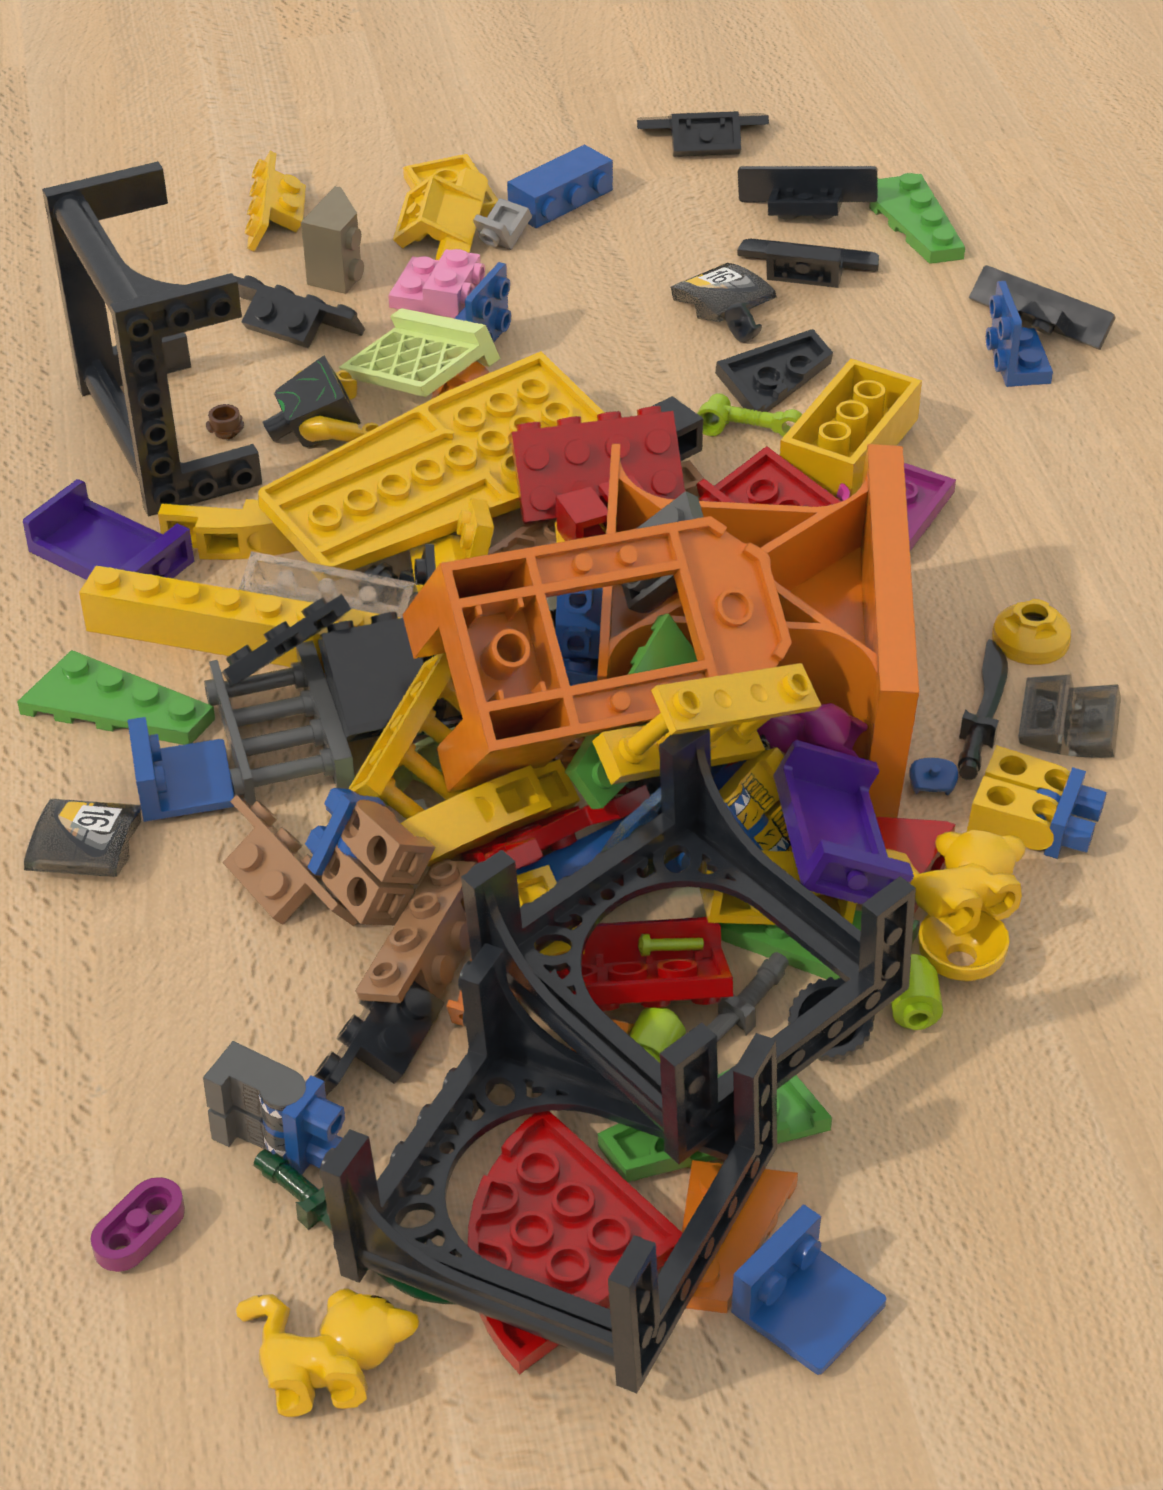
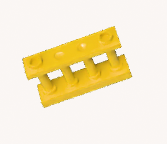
(725, 704)
(396, 746)

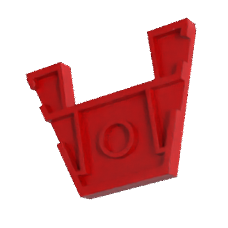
(556, 831)

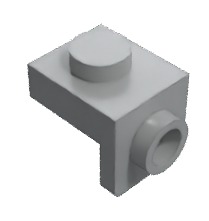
(503, 224)

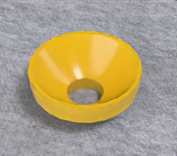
(1030, 640)
(985, 943)

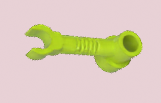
(719, 412)

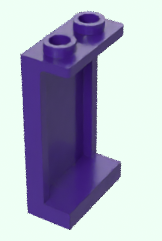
(85, 535)
(834, 823)

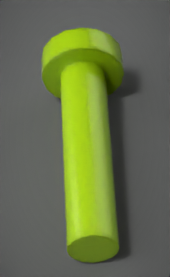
(647, 945)

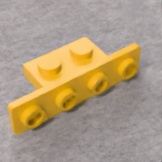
(275, 199)

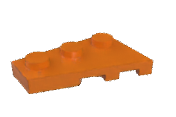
(746, 1235)

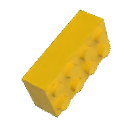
(854, 410)

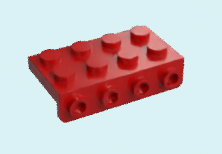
(579, 456)
(769, 481)
(620, 975)

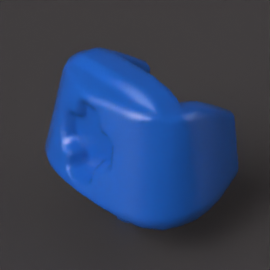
(933, 775)

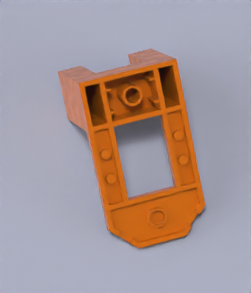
(507, 657)

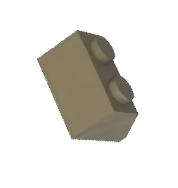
(332, 244)

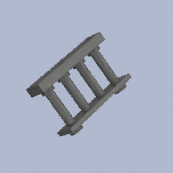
(314, 701)

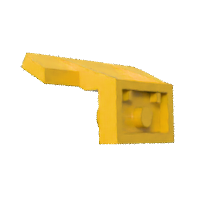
(442, 211)
(475, 539)

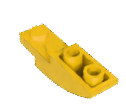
(227, 531)
(493, 809)

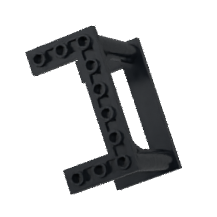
(148, 332)
(519, 1053)
(684, 1088)

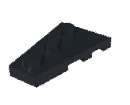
(774, 371)
(284, 638)

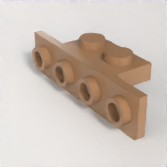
(274, 870)
(425, 940)

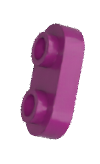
(134, 1225)

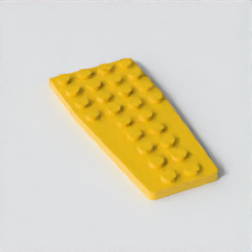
(420, 468)

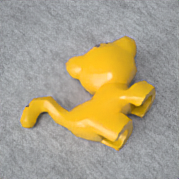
(974, 879)
(352, 1338)

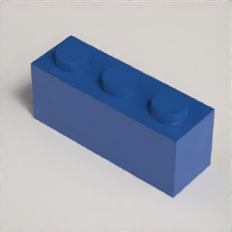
(562, 184)

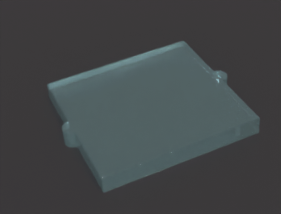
(638, 817)

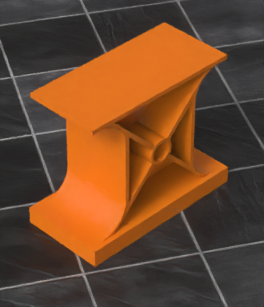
(842, 595)

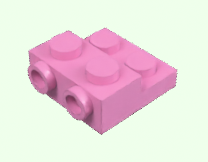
(438, 285)

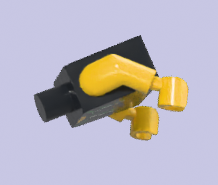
(317, 406)

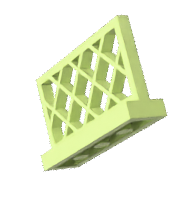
(421, 350)

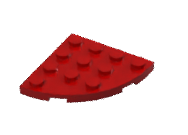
(559, 1220)

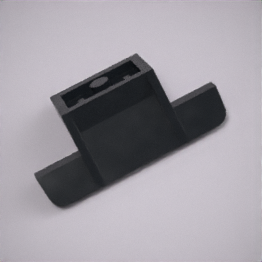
(704, 132)
(807, 262)

